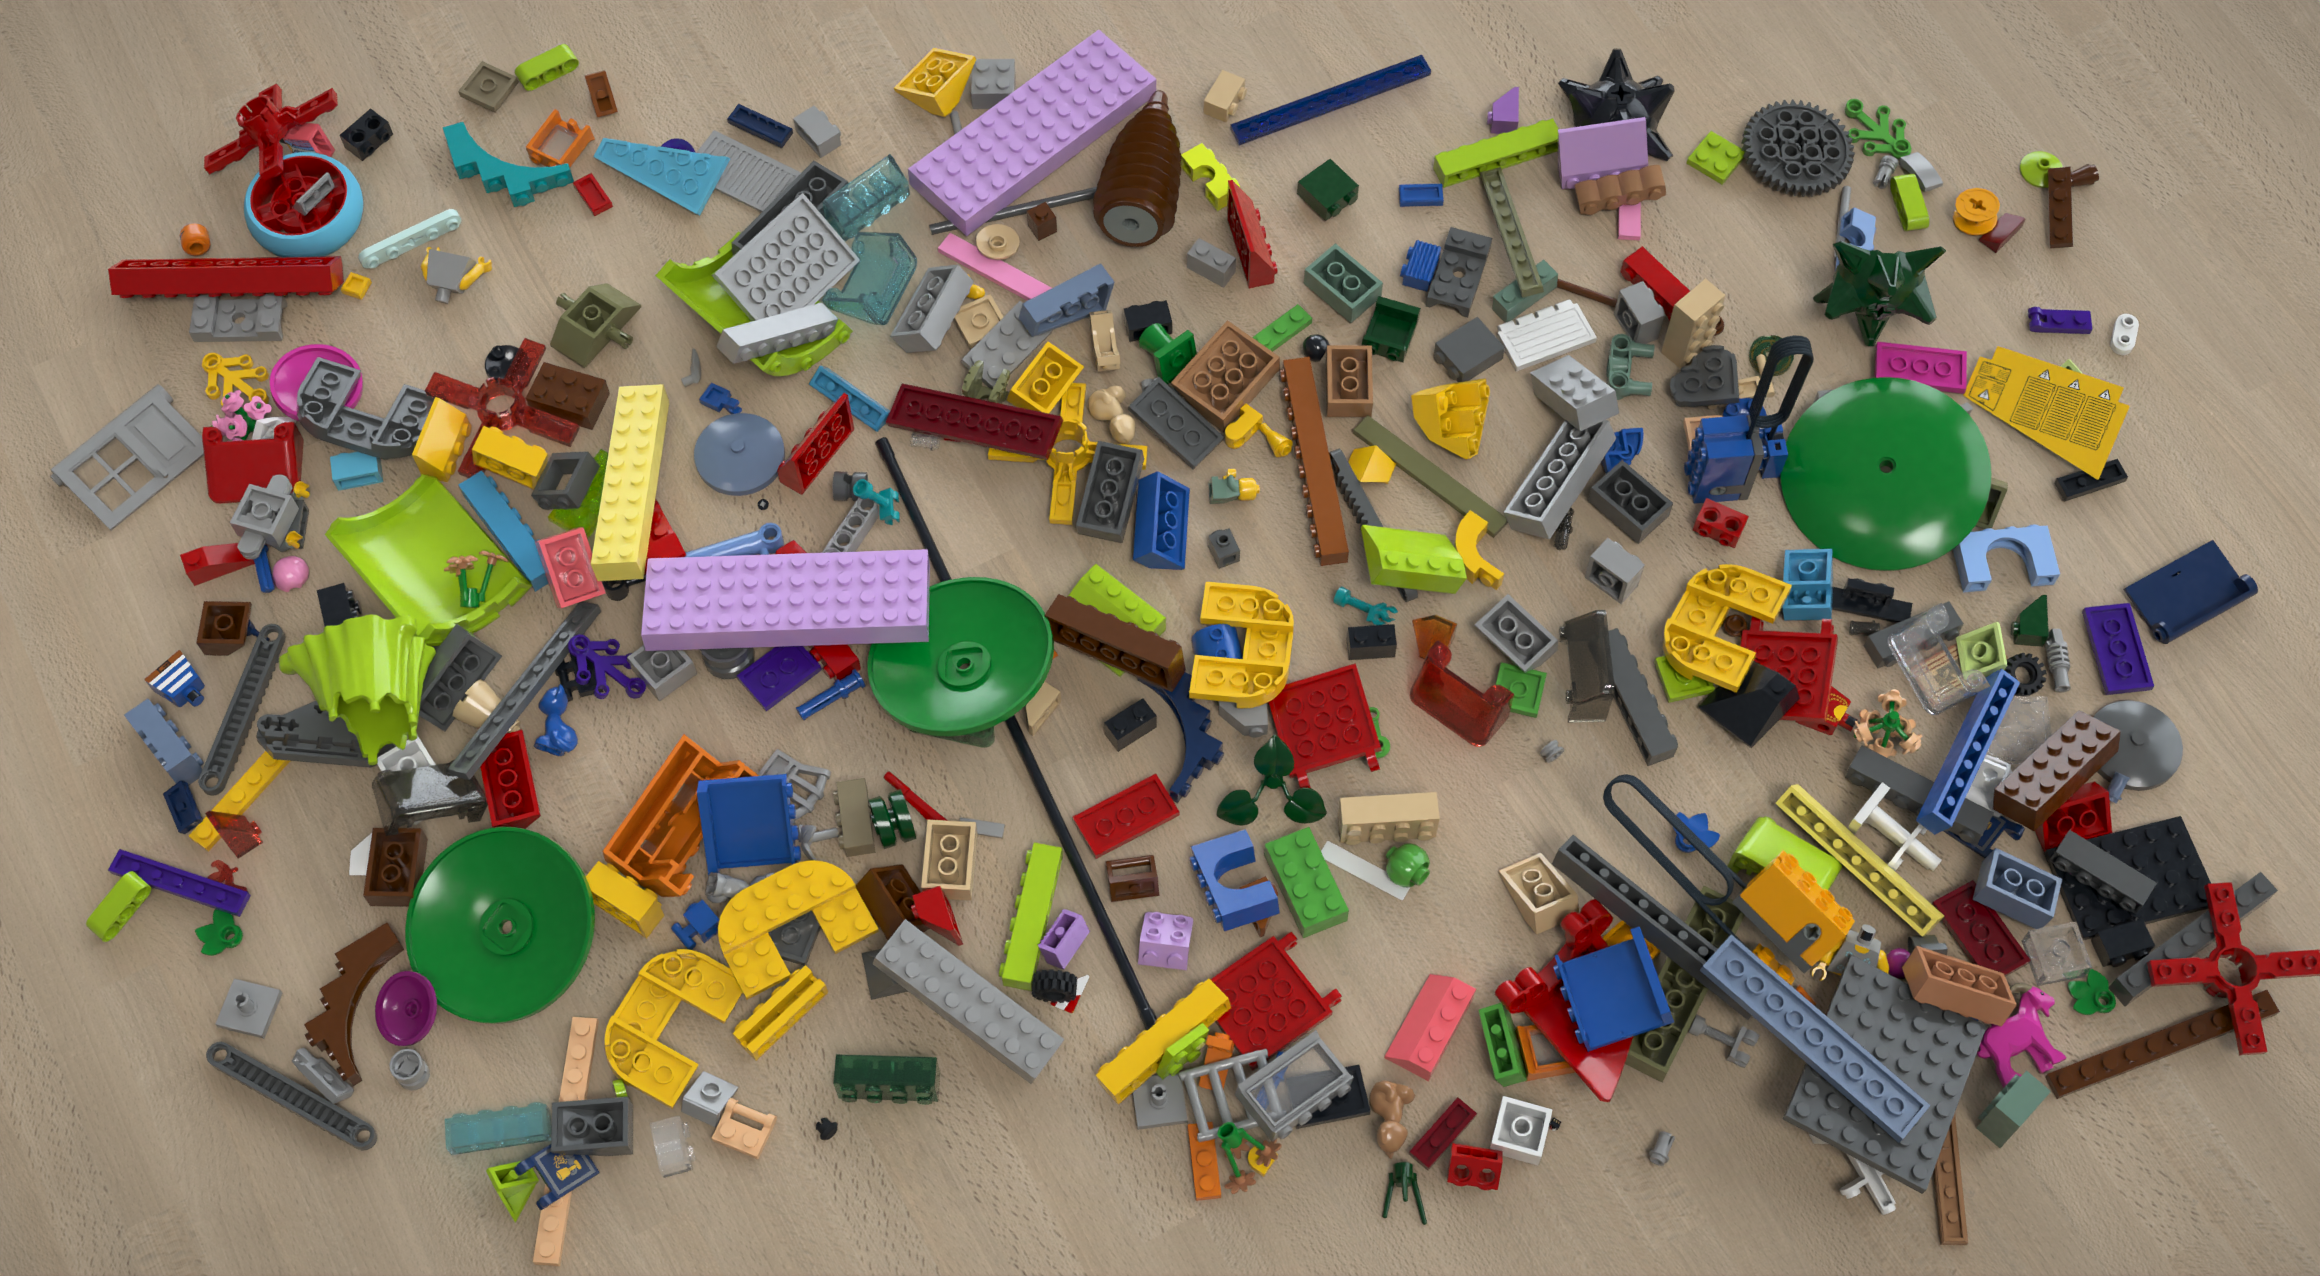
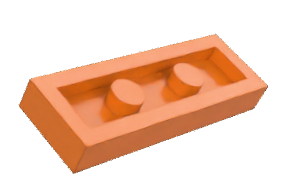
(1204, 1165)

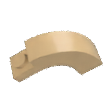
(1104, 340)

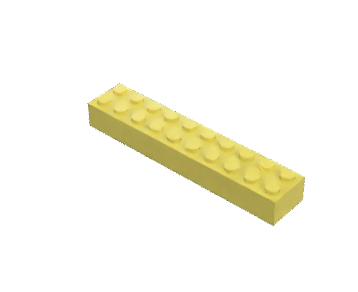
(630, 483)

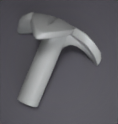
(807, 836)

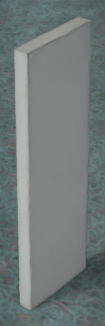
(987, 828)

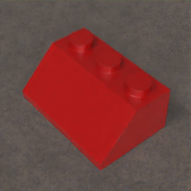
(2083, 813)

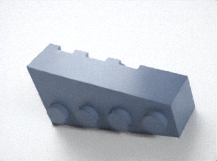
(1068, 301)
(164, 743)

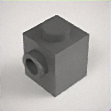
(1223, 548)

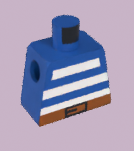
(177, 681)

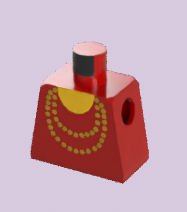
(1836, 715)

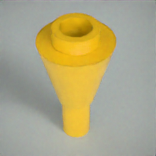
(1279, 444)

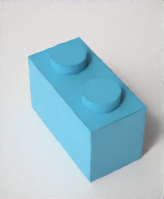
(355, 470)

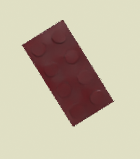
(1980, 931)

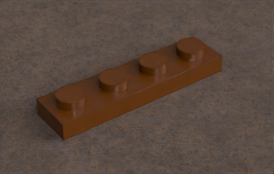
(2060, 207)

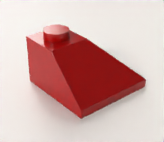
(936, 913)

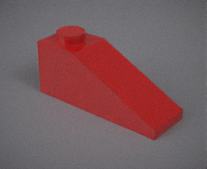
(213, 562)

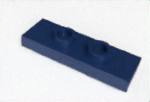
(760, 125)

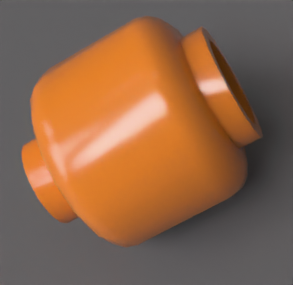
(195, 239)

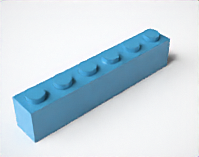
(505, 526)

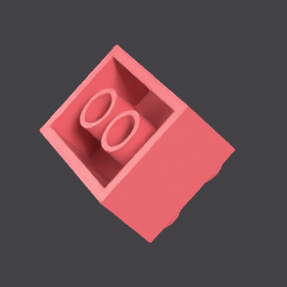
(569, 568)

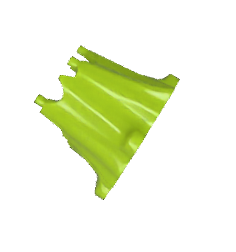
(368, 676)

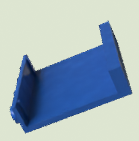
(1614, 993)

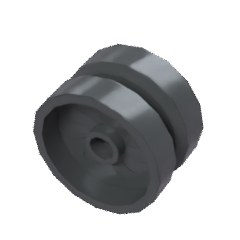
(727, 662)

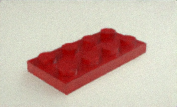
(1126, 816)

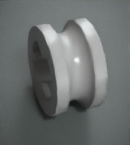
(1552, 751)

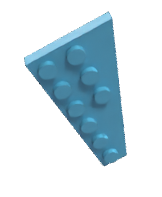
(674, 173)

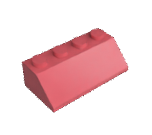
(1430, 1025)

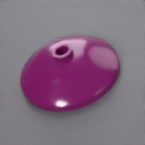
(406, 1008)

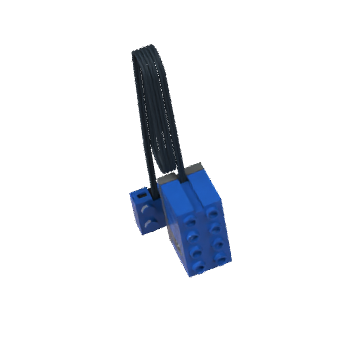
(1735, 448)

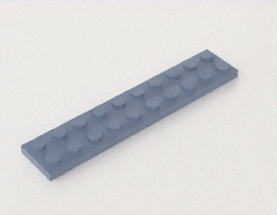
(1815, 1038)

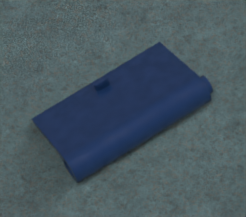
(2183, 601)

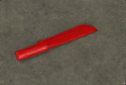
(918, 803)

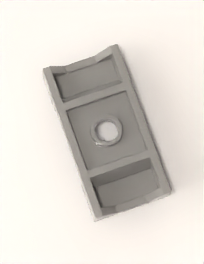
(215, 319)

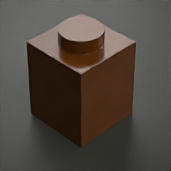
(1042, 221)

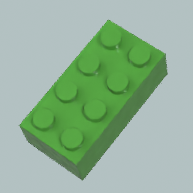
(1306, 882)

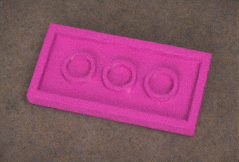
(1931, 366)

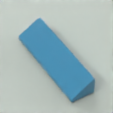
(861, 404)

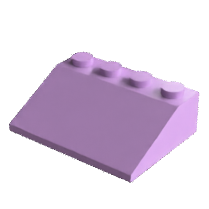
(1601, 150)

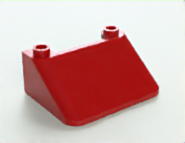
(237, 464)

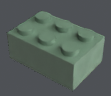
(1343, 283)
(2011, 1108)

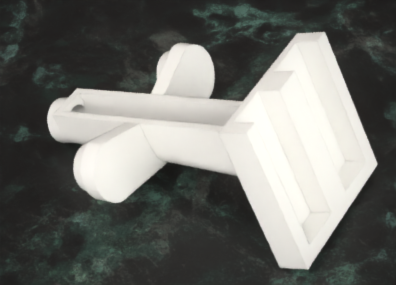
(1895, 832)
(1871, 1179)

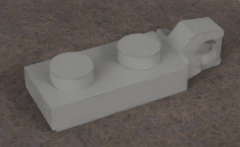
(322, 1076)

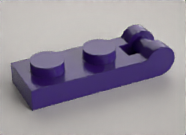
(2060, 321)

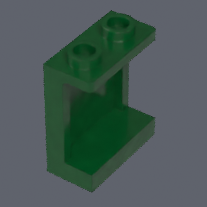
(1391, 328)

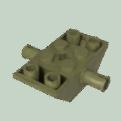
(592, 322)

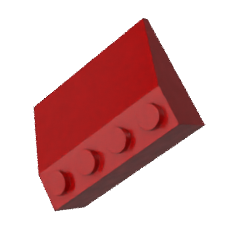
(1249, 238)
(817, 446)

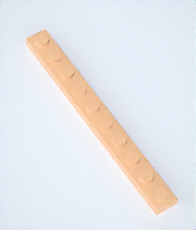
(573, 1088)

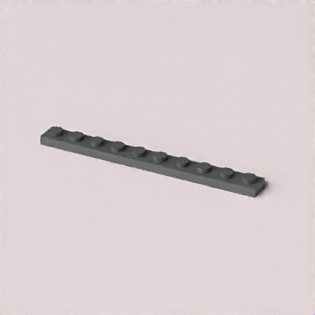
(522, 691)

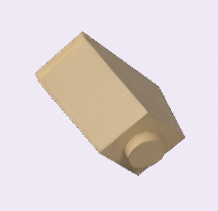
(1042, 706)

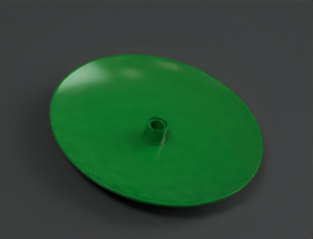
(1892, 517)

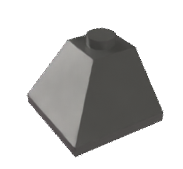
(878, 982)

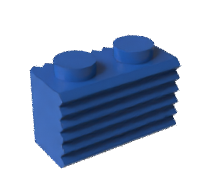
(1421, 265)

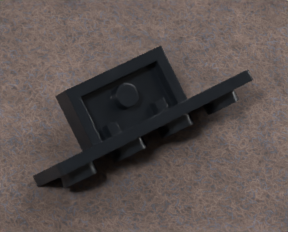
(1870, 601)

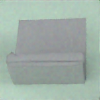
(707, 1098)

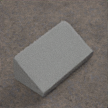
(314, 194)

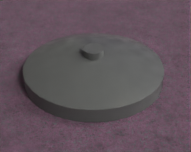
(2148, 745)

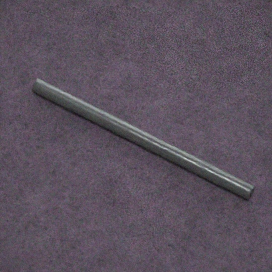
(1021, 209)

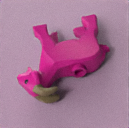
(2021, 1034)

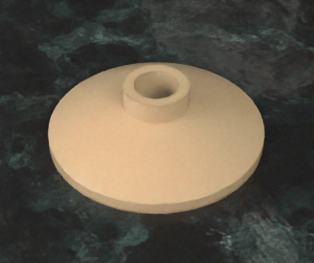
(997, 241)

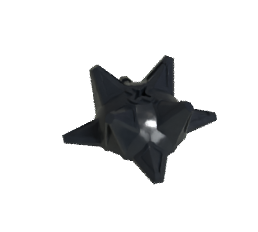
(1621, 98)

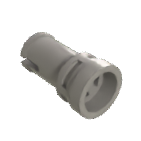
(1886, 168)

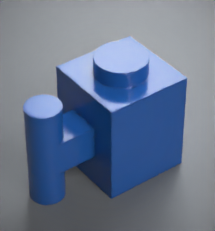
(700, 922)

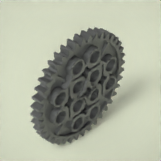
(1798, 148)

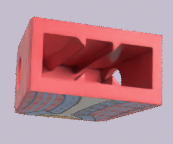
(308, 138)

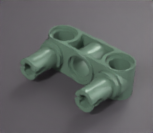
(1620, 363)

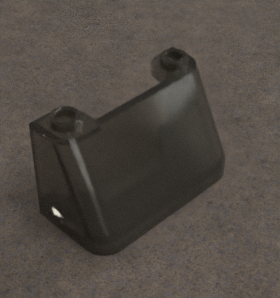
(425, 795)

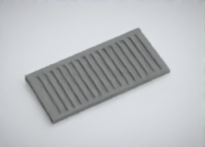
(749, 174)

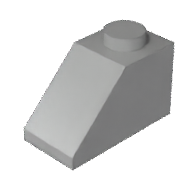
(1247, 720)

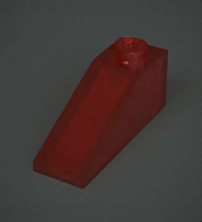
(236, 831)

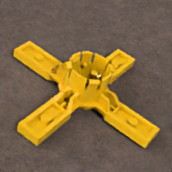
(1065, 464)

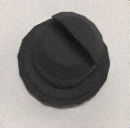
(826, 1129)

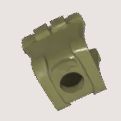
(973, 385)

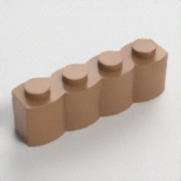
(1621, 189)

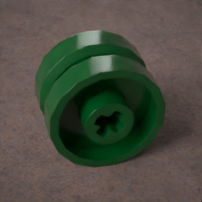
(892, 819)

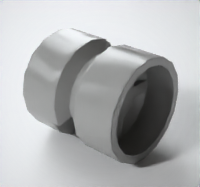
(409, 1069)

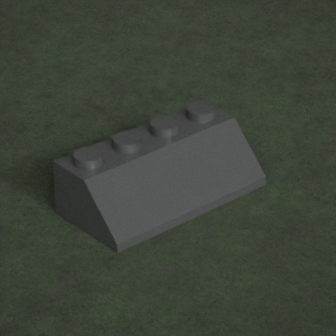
(454, 669)

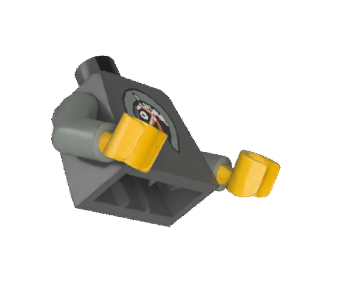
(296, 534)

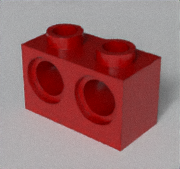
(1722, 518)
(1475, 1160)

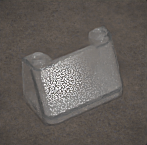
(1930, 664)

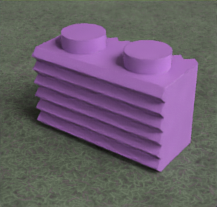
(1063, 939)

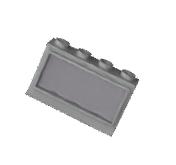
(1294, 1087)

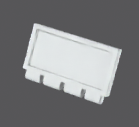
(1545, 336)

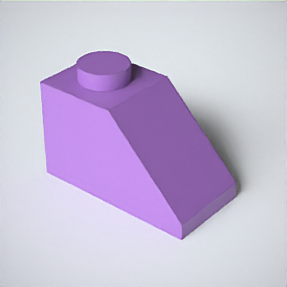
(1505, 113)

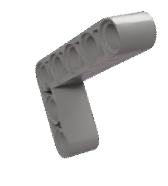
(854, 536)

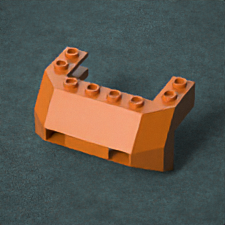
(668, 826)

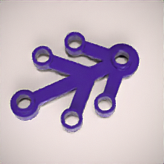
(603, 665)

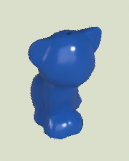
(558, 736)

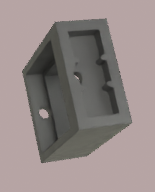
(583, 470)

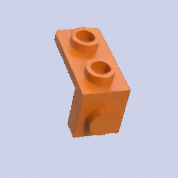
(1218, 1049)

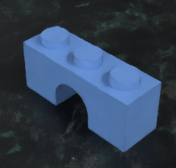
(1858, 229)

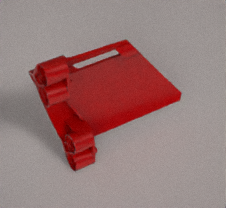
(1544, 1003)

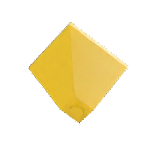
(937, 81)

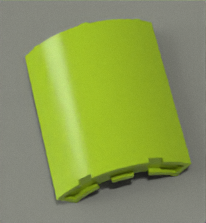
(707, 297)
(404, 557)

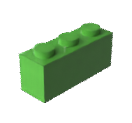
(1502, 1045)

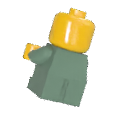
(1229, 489)

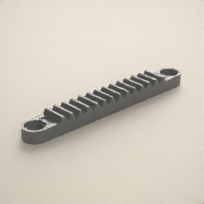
(1359, 502)
(242, 709)
(291, 1096)

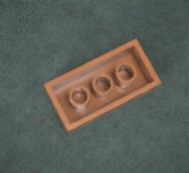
(1959, 986)

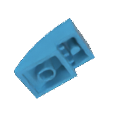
(1812, 584)

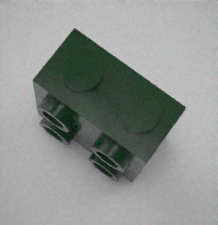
(1328, 189)

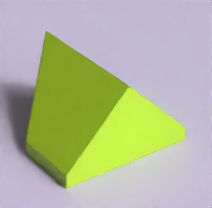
(511, 1188)

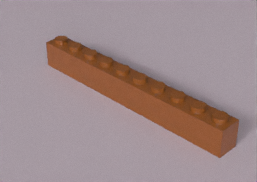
(1315, 462)

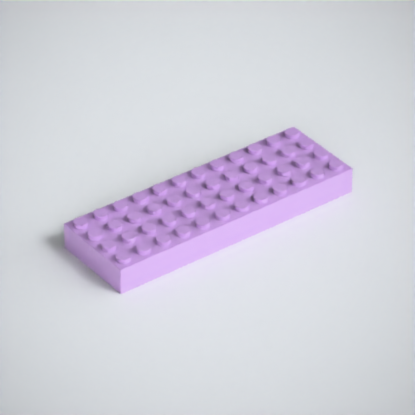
(1032, 132)
(786, 600)

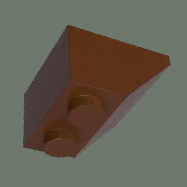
(223, 627)

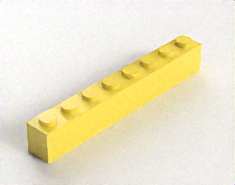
(1860, 860)

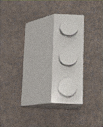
(1517, 634)

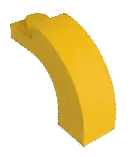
(1469, 533)

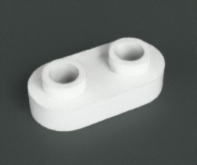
(2124, 332)

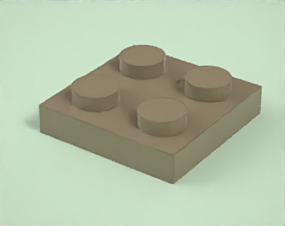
(488, 86)

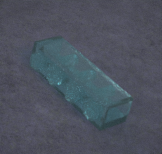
(498, 1129)

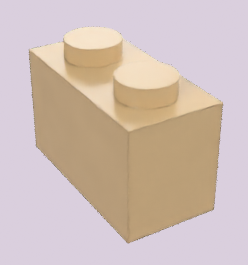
(1224, 96)

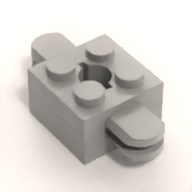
(254, 512)

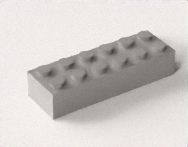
(1558, 478)

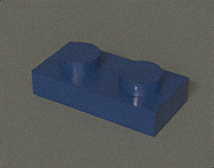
(182, 807)

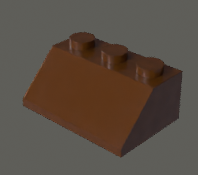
(889, 897)

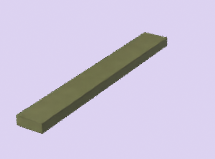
(1511, 232)
(1429, 474)

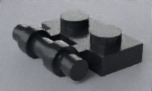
(570, 686)

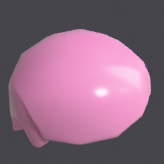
(290, 573)

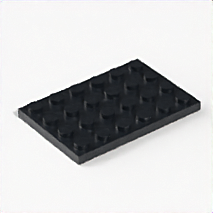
(2155, 850)

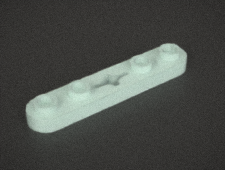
(401, 242)

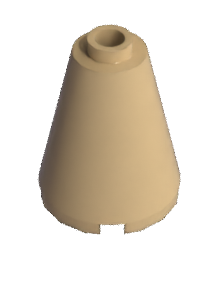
(479, 705)

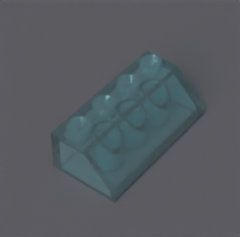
(866, 198)

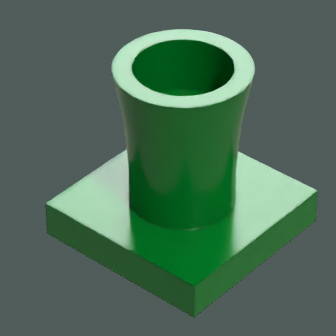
(1169, 353)

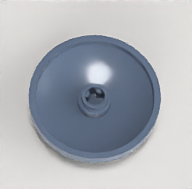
(739, 454)

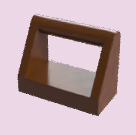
(1132, 885)

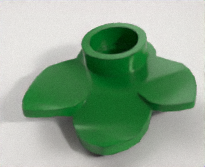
(216, 934)
(2090, 992)

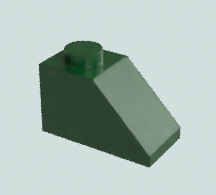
(2032, 624)

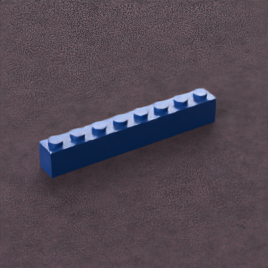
(1967, 753)

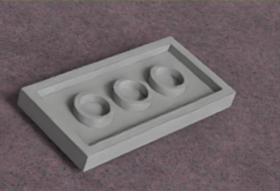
(1004, 347)

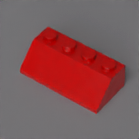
(510, 783)

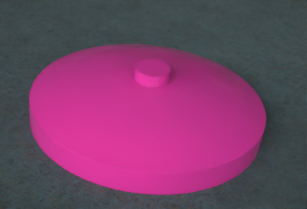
(294, 367)

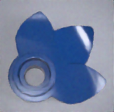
(1699, 826)

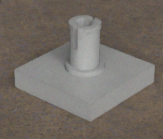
(249, 1008)
(1160, 1102)

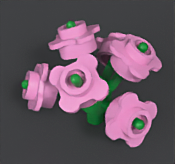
(240, 418)

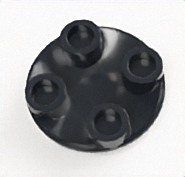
(499, 361)

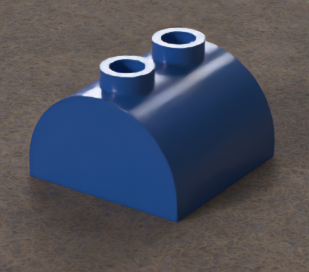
(1217, 641)

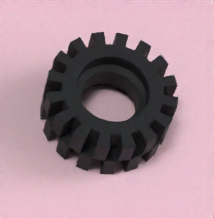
(2034, 670)
(1054, 986)

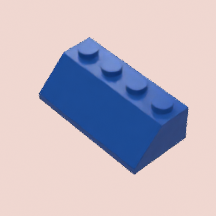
(1161, 522)

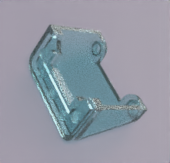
(876, 279)

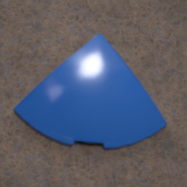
(1625, 447)

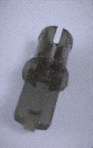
(1563, 531)

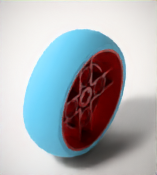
(318, 231)

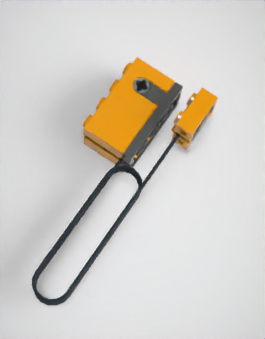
(1778, 900)

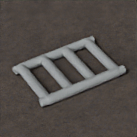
(1212, 1070)

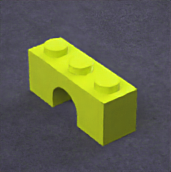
(1201, 163)

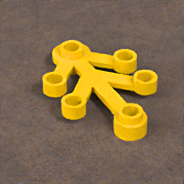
(233, 377)

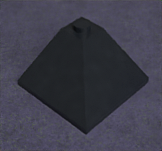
(1755, 707)

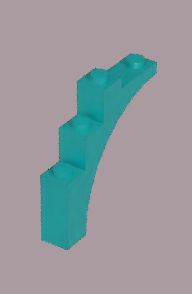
(496, 174)

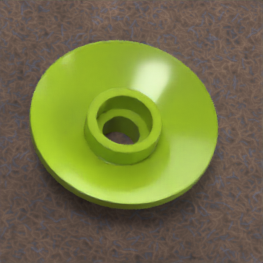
(2035, 168)

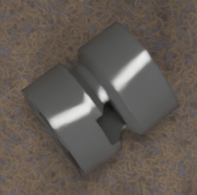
(844, 483)

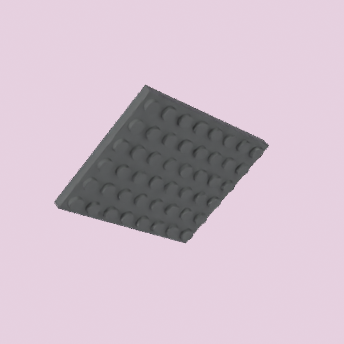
(1913, 1040)

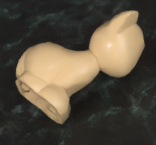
(1106, 406)

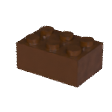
(568, 394)
(394, 866)

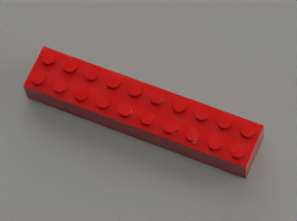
(226, 275)

